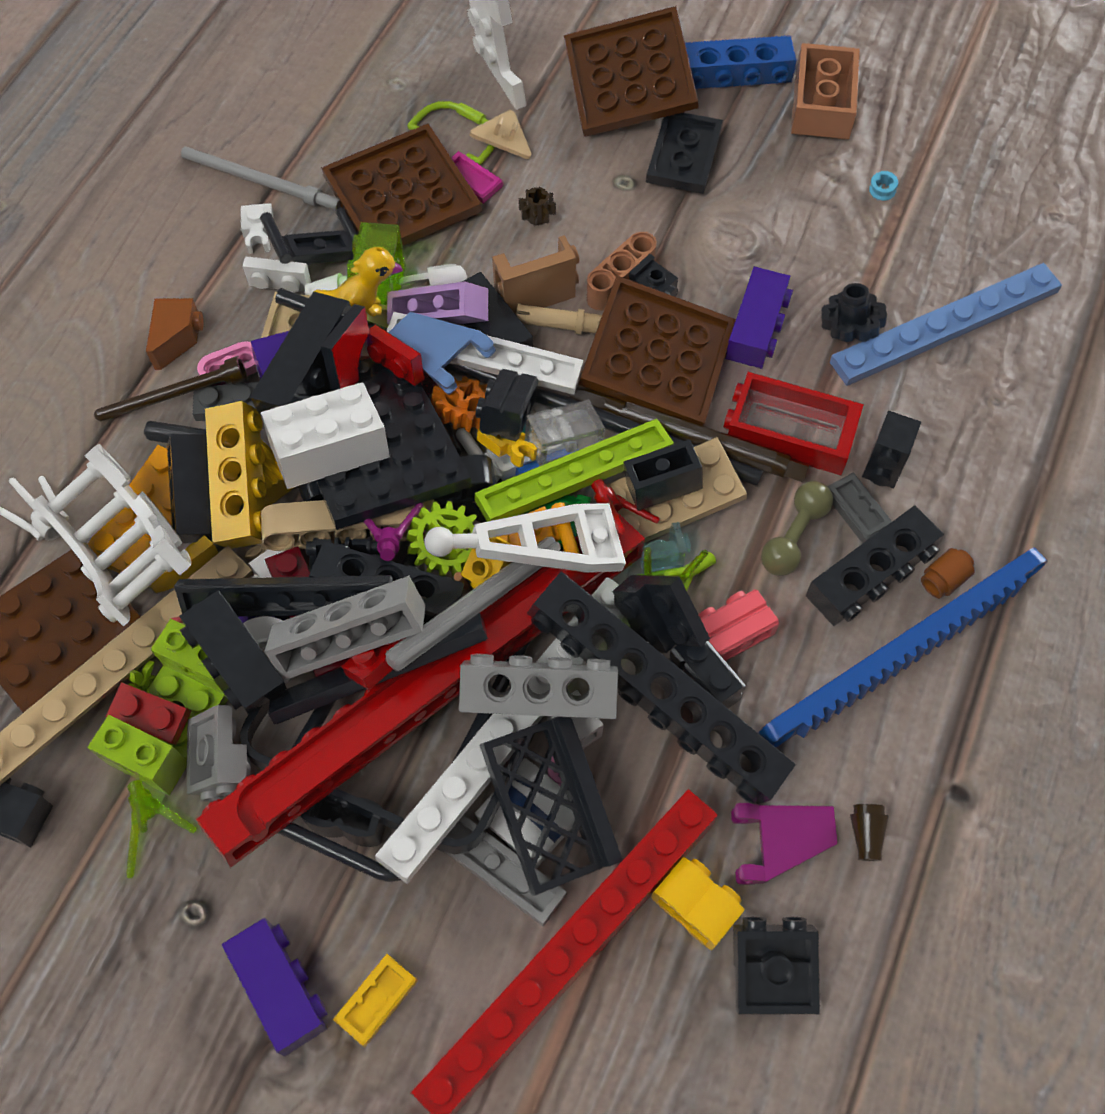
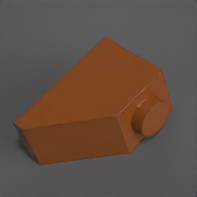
(172, 329)

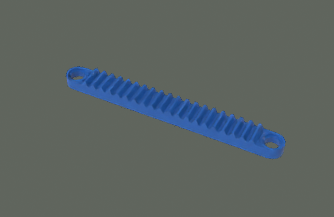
(903, 650)

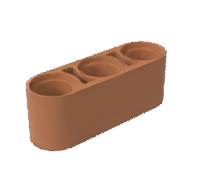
(618, 263)

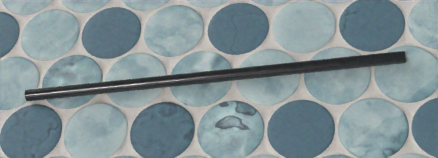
(544, 396)

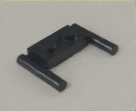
(312, 247)

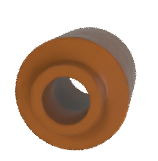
(948, 573)

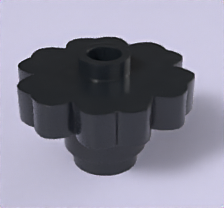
(854, 314)

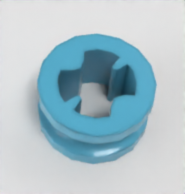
(886, 178)

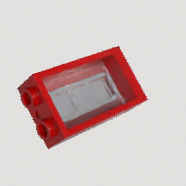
(794, 421)

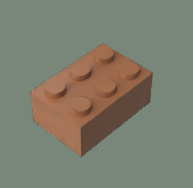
(825, 91)

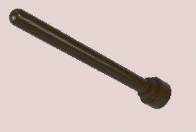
(230, 372)

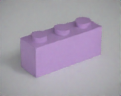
(447, 302)

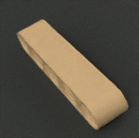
(298, 522)

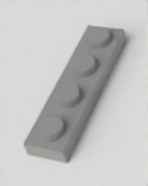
(503, 872)

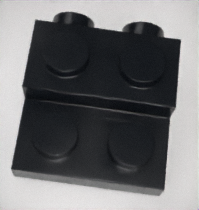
(660, 611)
(776, 966)

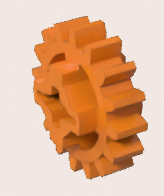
(460, 405)

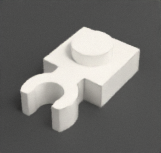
(252, 226)

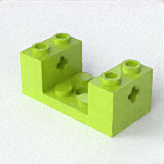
(180, 681)

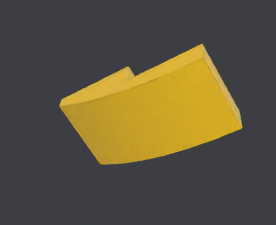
(199, 552)

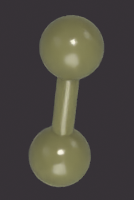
(781, 554)

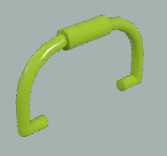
(463, 110)

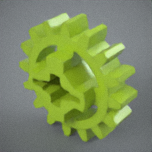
(437, 517)

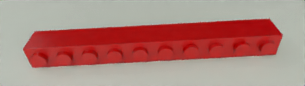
(564, 958)

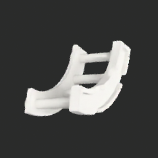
(160, 557)

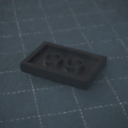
(684, 152)

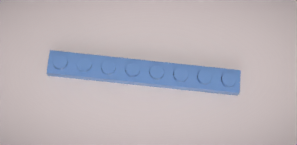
(945, 324)

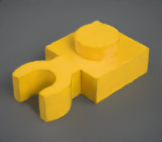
(515, 449)

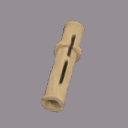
(558, 318)

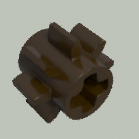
(537, 206)

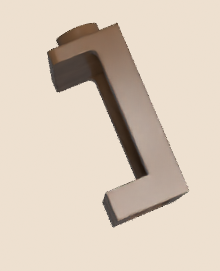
(540, 280)

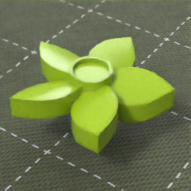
(143, 679)

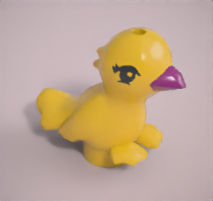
(361, 289)

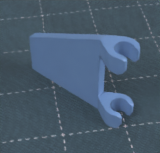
(439, 344)

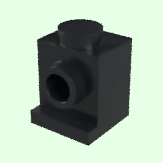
(654, 276)

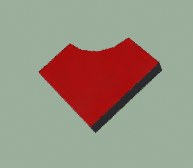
(343, 348)

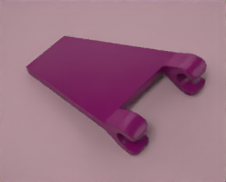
(786, 837)

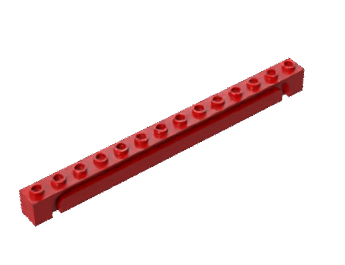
(377, 721)

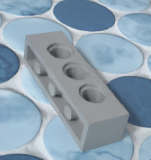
(346, 628)
(480, 697)

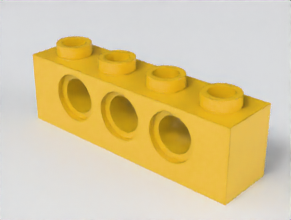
(225, 461)

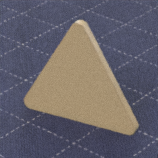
(503, 133)

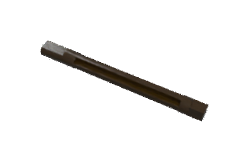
(735, 448)

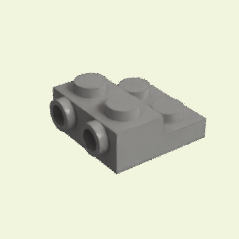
(212, 760)

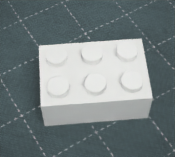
(325, 435)

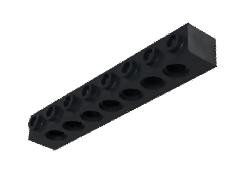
(768, 764)

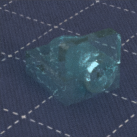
(671, 553)

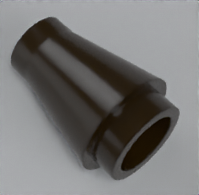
(869, 830)

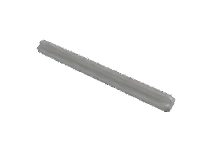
(463, 610)

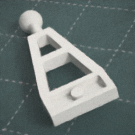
(594, 528)

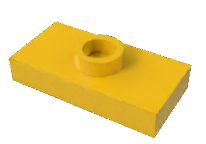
(375, 1000)

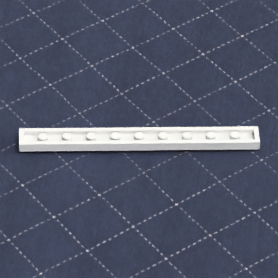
(468, 773)

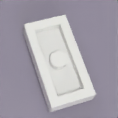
(273, 274)

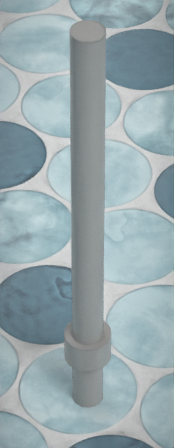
(309, 194)

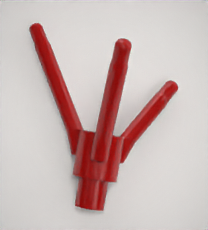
(607, 495)

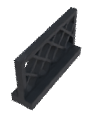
(582, 800)

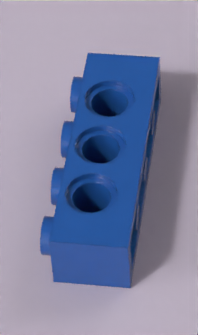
(741, 61)

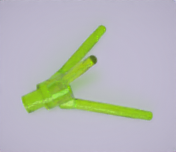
(143, 809)

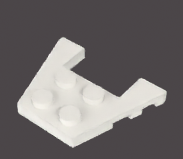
(488, 21)

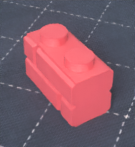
(739, 623)

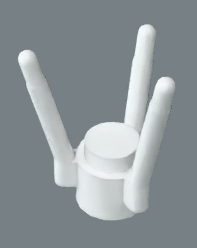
(37, 528)

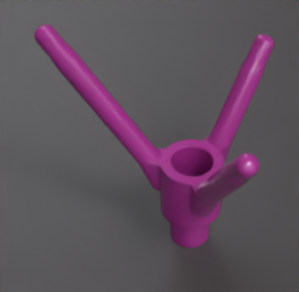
(389, 537)

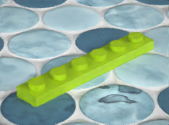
(570, 472)

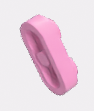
(214, 360)

